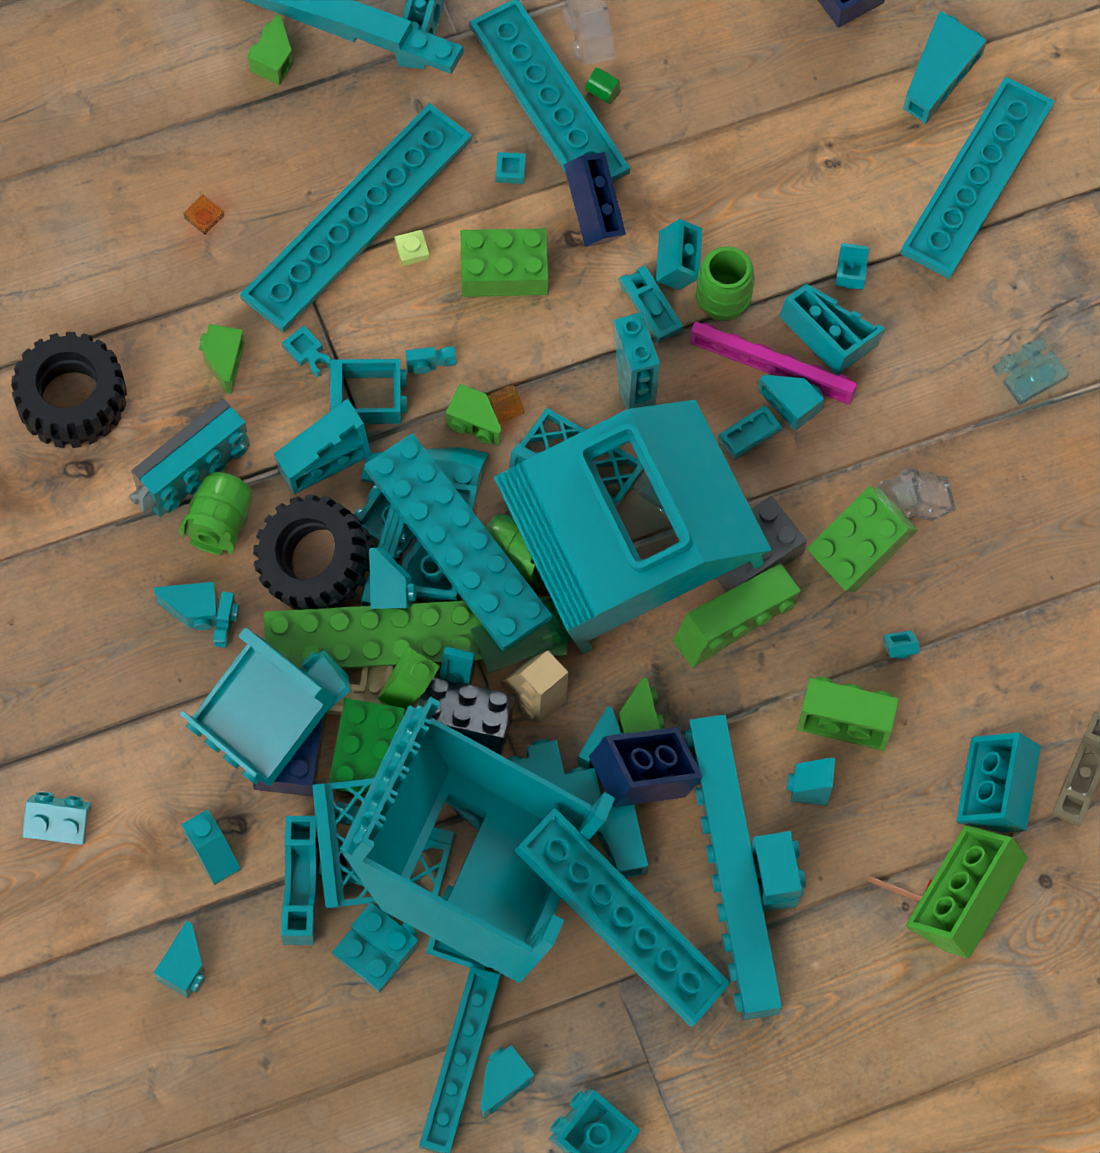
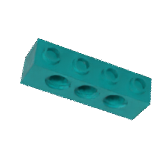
(425, 17)

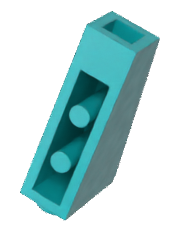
(944, 63)
(636, 362)

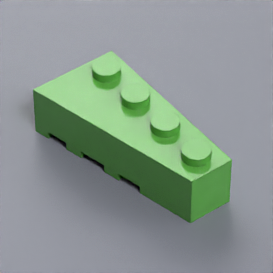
(735, 614)

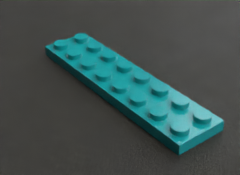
(544, 87)
(977, 177)
(458, 542)
(622, 917)

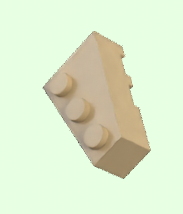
(538, 686)

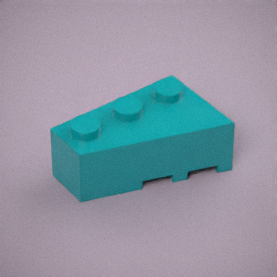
(828, 329)
(324, 448)

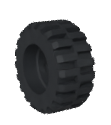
(63, 356)
(285, 532)

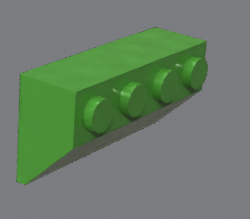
(967, 890)

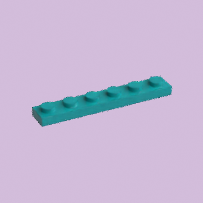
(460, 1061)

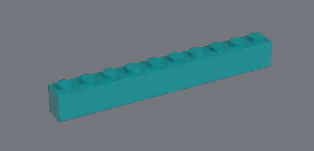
(734, 869)

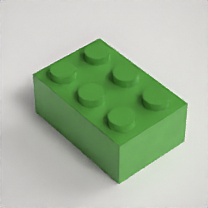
(504, 262)
(862, 539)
(847, 713)

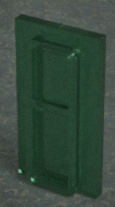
(542, 639)

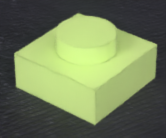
(411, 247)

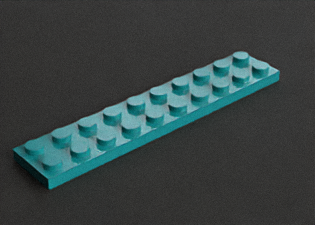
(355, 217)

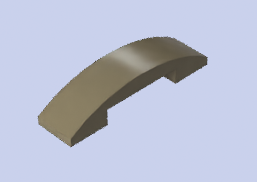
(1082, 777)

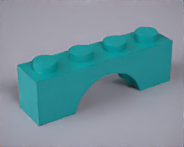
(300, 881)

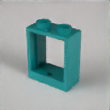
(370, 369)

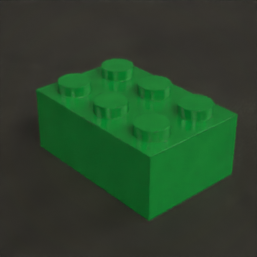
(363, 741)

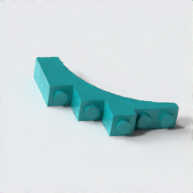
(619, 833)

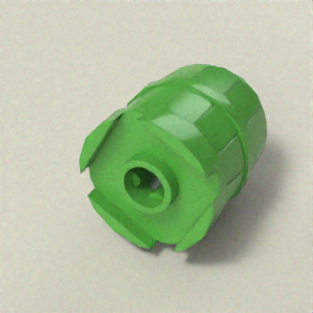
(725, 283)
(217, 513)
(510, 540)

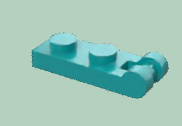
(652, 303)

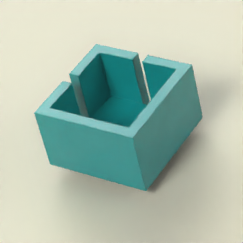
(777, 866)

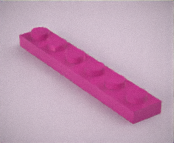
(771, 362)

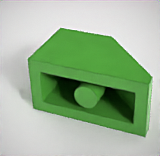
(222, 353)
(408, 679)

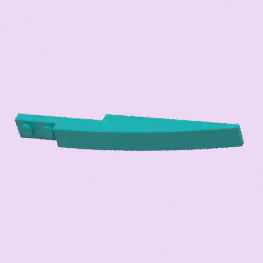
(359, 21)

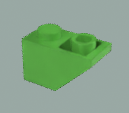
(272, 54)
(472, 413)
(639, 710)

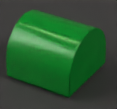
(603, 85)

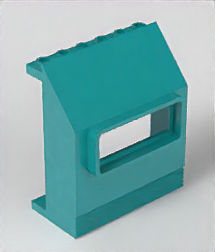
(583, 541)
(498, 903)

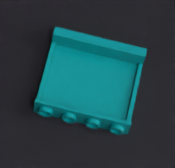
(260, 710)

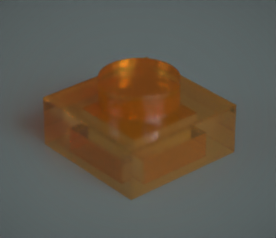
(203, 214)
(506, 403)

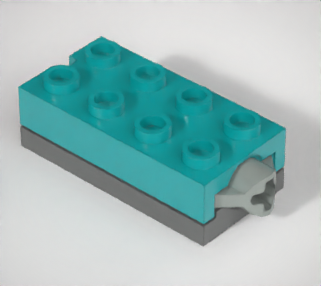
(188, 458)

